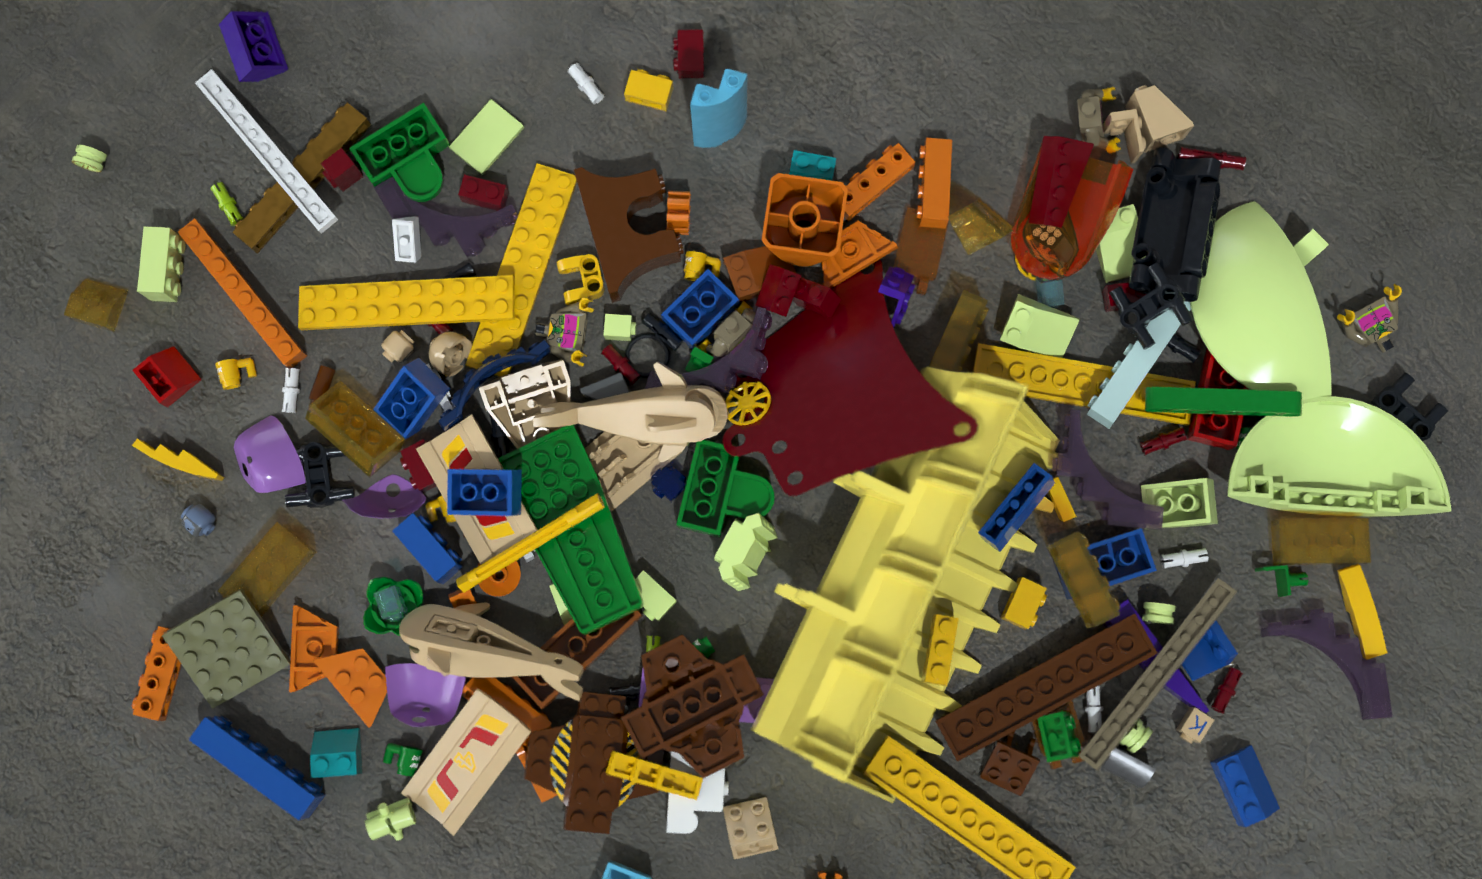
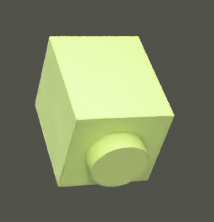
(619, 327)

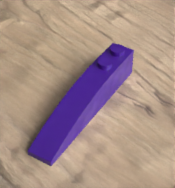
(1177, 684)

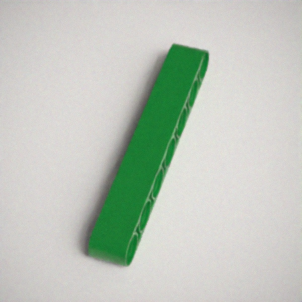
(1223, 401)

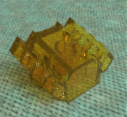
(978, 226)

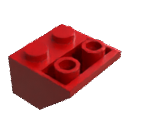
(167, 375)

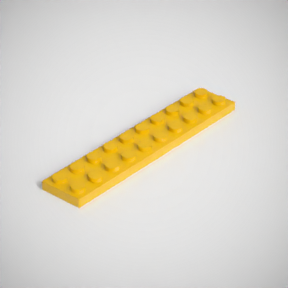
(526, 260)
(407, 302)
(1069, 380)
(963, 815)

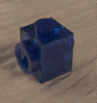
(668, 483)

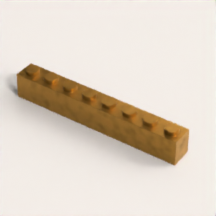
(276, 205)

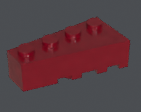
(1057, 179)

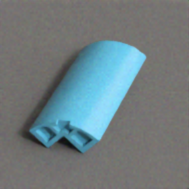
(719, 112)

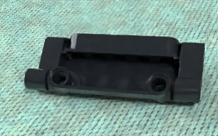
(1176, 222)

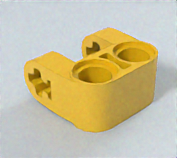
(575, 264)

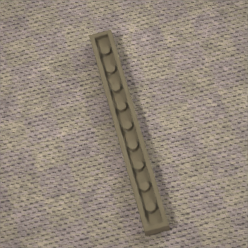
(1157, 674)

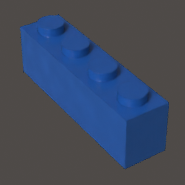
(1016, 507)

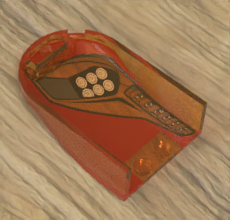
(1063, 251)

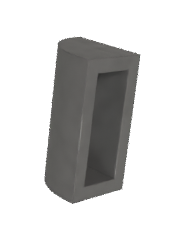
(1128, 768)

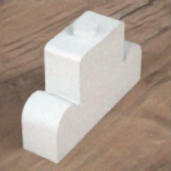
(681, 809)

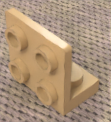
(1131, 124)
(750, 828)

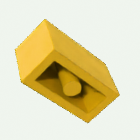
(648, 89)
(1023, 603)

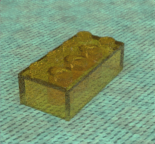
(960, 332)
(354, 428)
(1321, 541)
(269, 567)
(1084, 580)

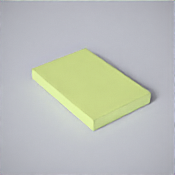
(486, 137)

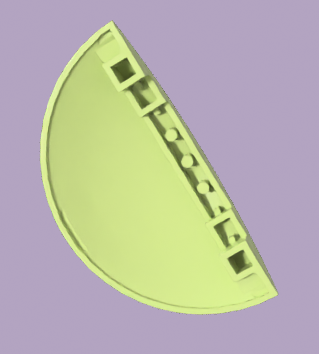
(1261, 308)
(1338, 463)

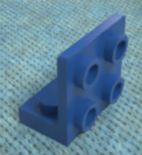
(1210, 653)

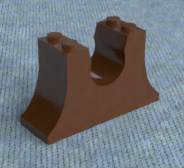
(609, 209)

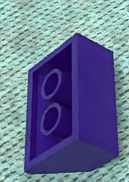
(252, 45)

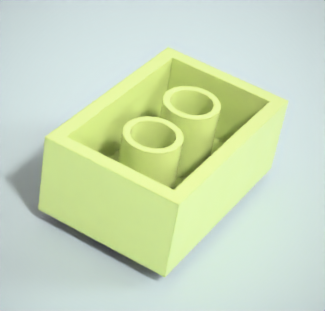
(160, 264)

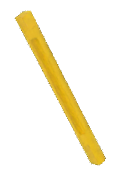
(530, 543)

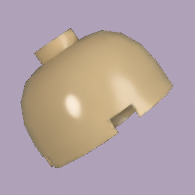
(448, 352)

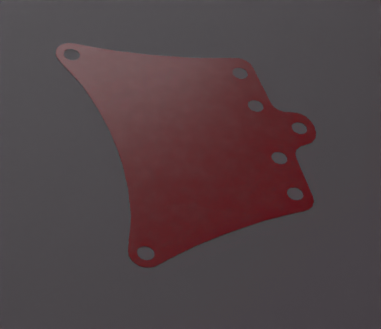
(844, 394)

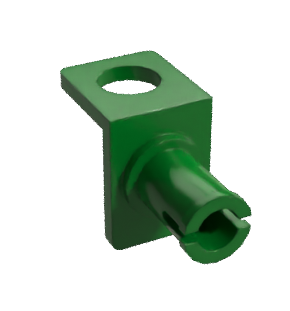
(1284, 579)

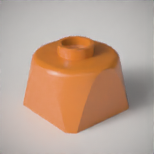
(801, 199)

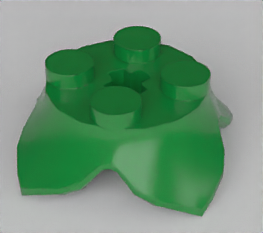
(412, 597)

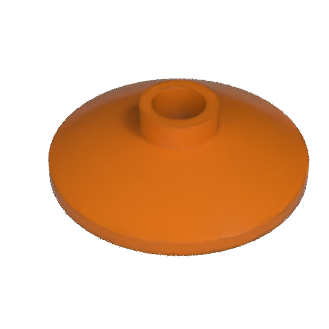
(506, 584)

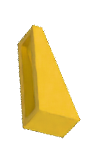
(1061, 502)

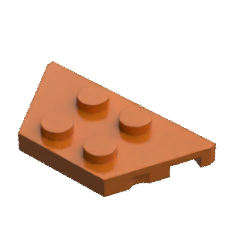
(857, 250)
(310, 640)
(357, 681)

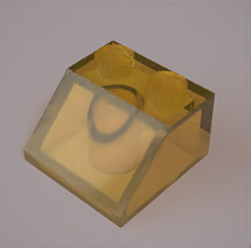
(96, 304)

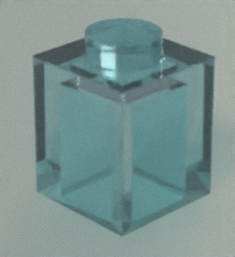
(1050, 292)
(390, 603)

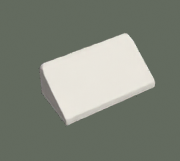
(406, 239)

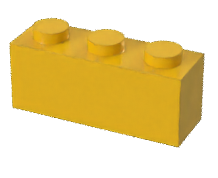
(940, 650)

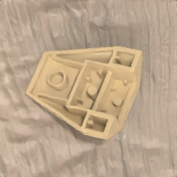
(521, 394)

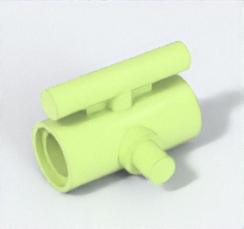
(390, 819)

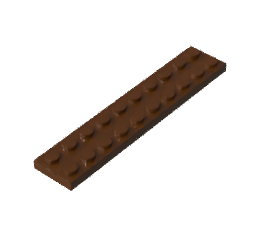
(1046, 687)

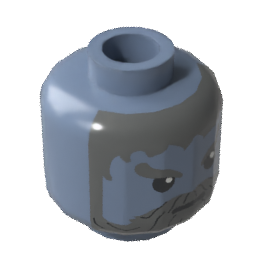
(198, 520)

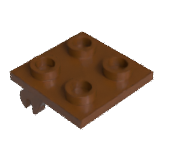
(1009, 766)

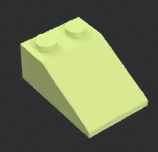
(1117, 245)
(1038, 327)
(1184, 502)

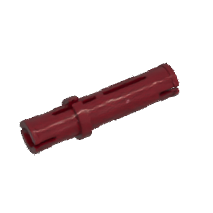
(1227, 160)

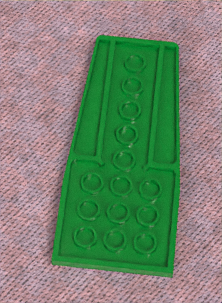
(589, 558)

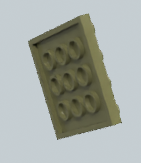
(226, 648)

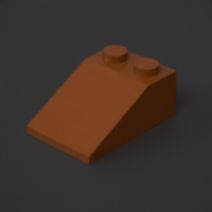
(748, 271)

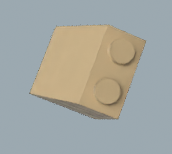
(1161, 118)

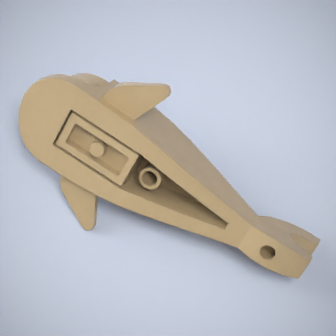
(656, 415)
(470, 646)

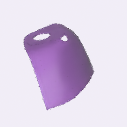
(273, 456)
(376, 502)
(415, 687)

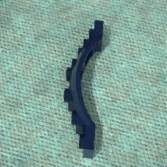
(490, 367)

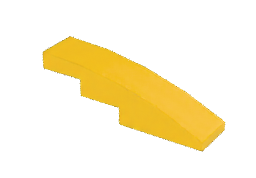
(184, 461)
(1362, 611)
(654, 775)

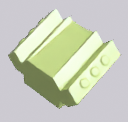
(744, 550)

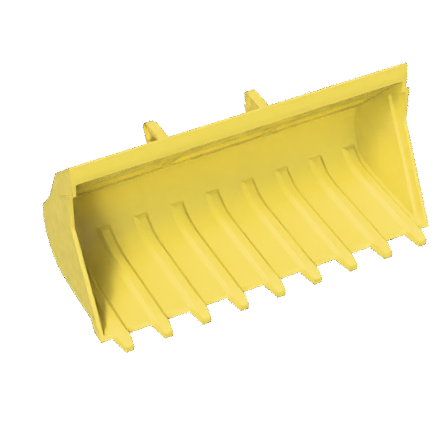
(899, 563)

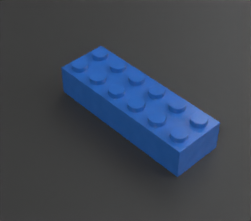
(257, 766)

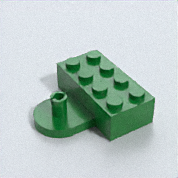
(405, 153)
(720, 490)

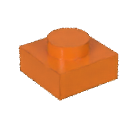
(459, 598)

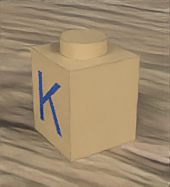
(1194, 725)

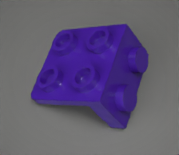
(898, 285)

